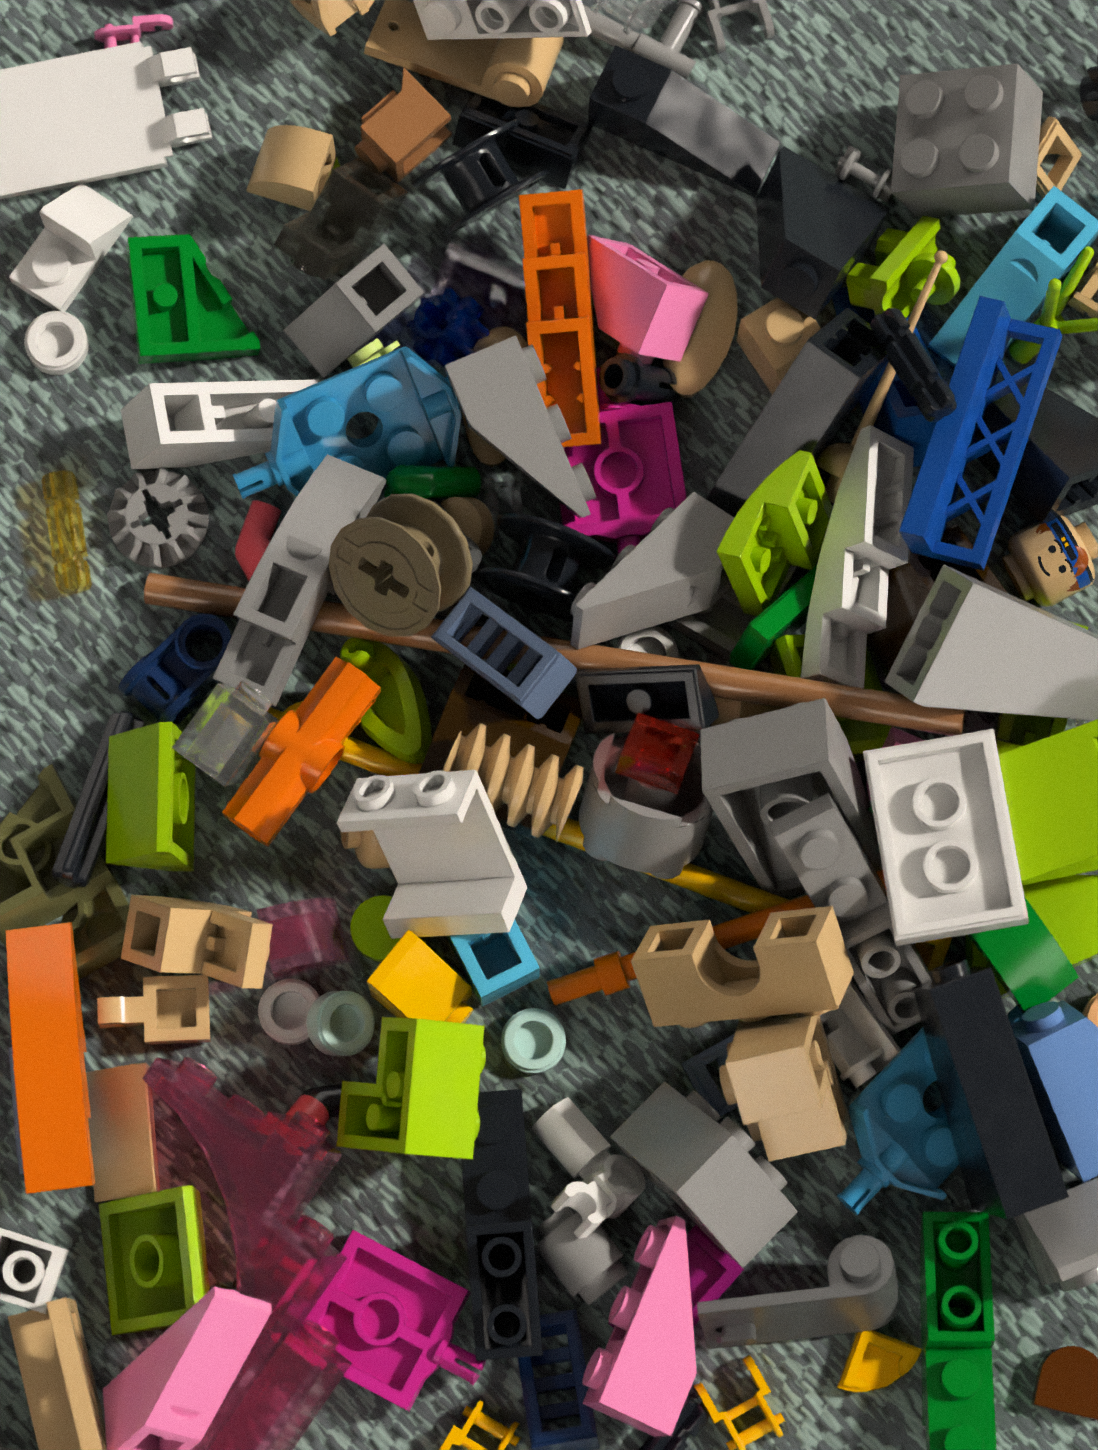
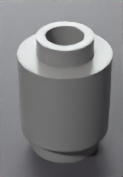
(581, 1264)

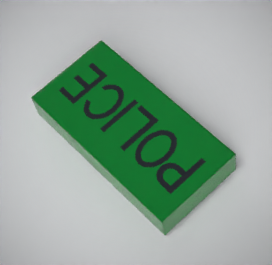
(779, 619)

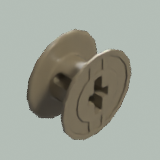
(400, 565)

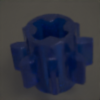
(447, 327)

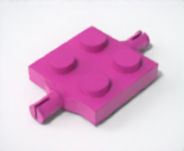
(631, 472)
(393, 1321)

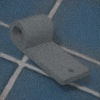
(859, 1298)

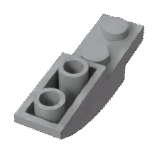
(294, 578)
(841, 876)

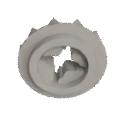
(146, 544)

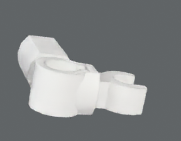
(608, 1181)

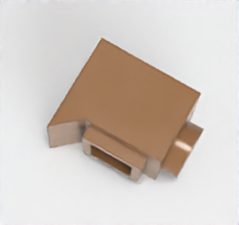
(403, 129)

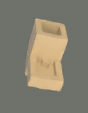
(197, 939)

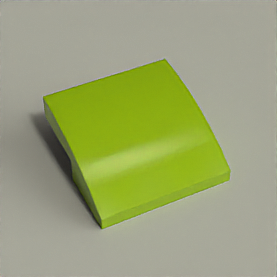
(775, 529)

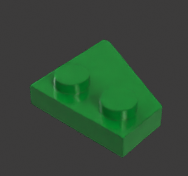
(180, 305)

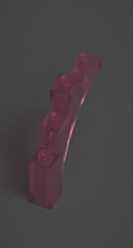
(267, 1178)

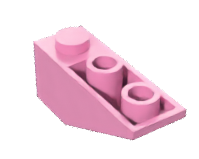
(652, 1348)
(184, 1375)

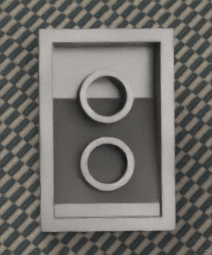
(771, 767)

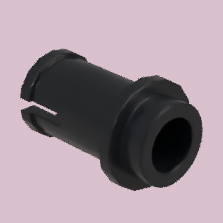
(628, 379)

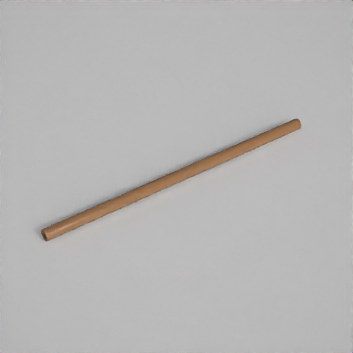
(723, 680)

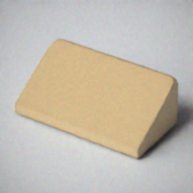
(122, 1133)

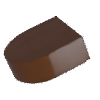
(1068, 1382)

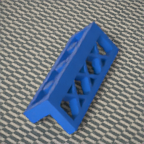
(955, 435)

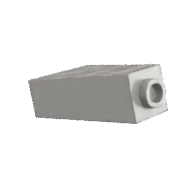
(995, 655)

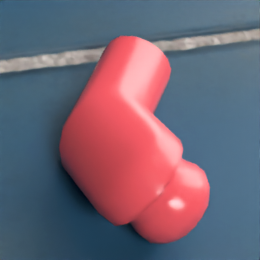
(255, 535)

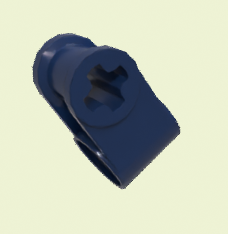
(176, 671)

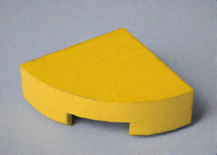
(876, 1362)

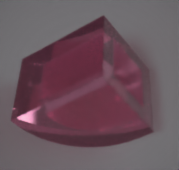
(304, 936)

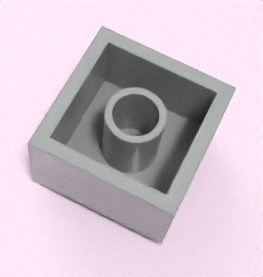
(967, 141)

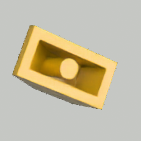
(420, 984)

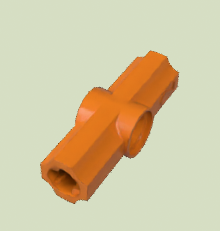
(301, 751)

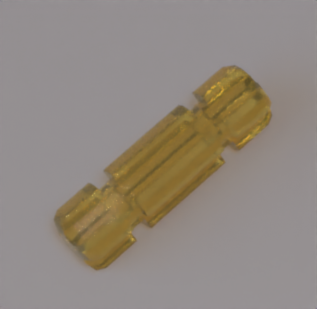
(66, 532)

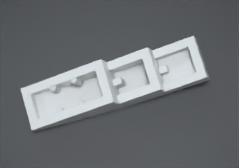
(856, 559)

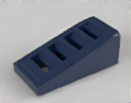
(572, 1438)

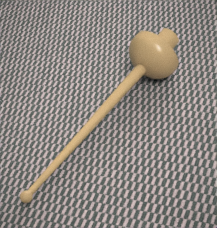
(836, 456)

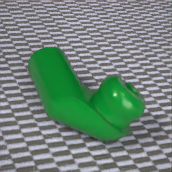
(433, 481)

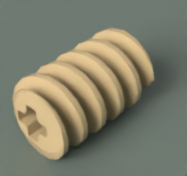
(518, 780)

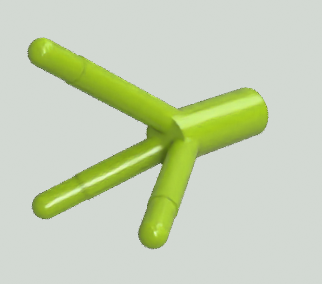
(1054, 303)

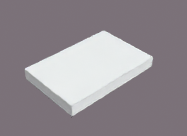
(945, 837)

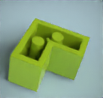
(421, 1091)

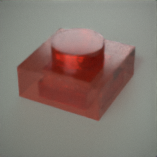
(657, 753)

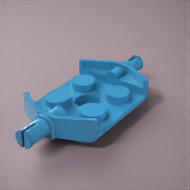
(414, 427)
(895, 1133)

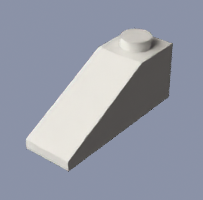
(202, 421)

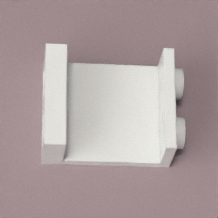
(443, 851)

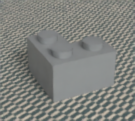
(707, 1170)

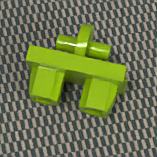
(902, 270)

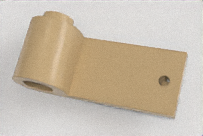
(499, 68)

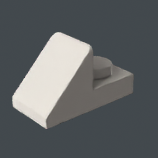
(70, 247)

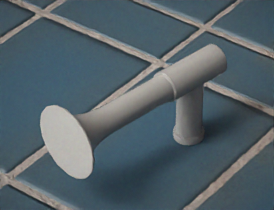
(663, 52)

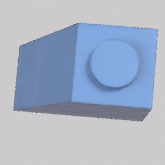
(1062, 1068)

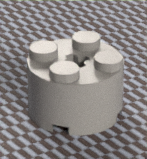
(641, 823)

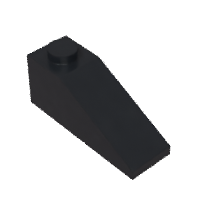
(679, 122)

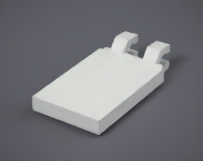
(92, 117)

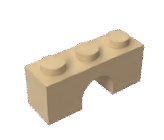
(695, 981)

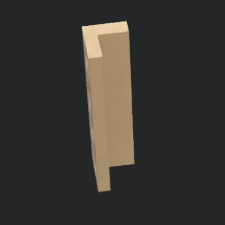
(58, 1378)

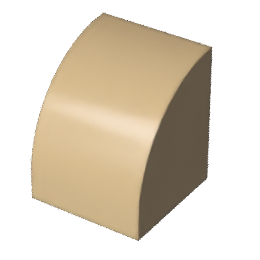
(293, 165)

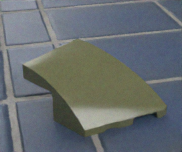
(32, 895)

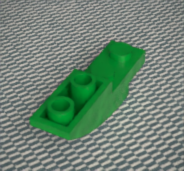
(957, 1331)

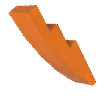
(561, 308)
(49, 1058)

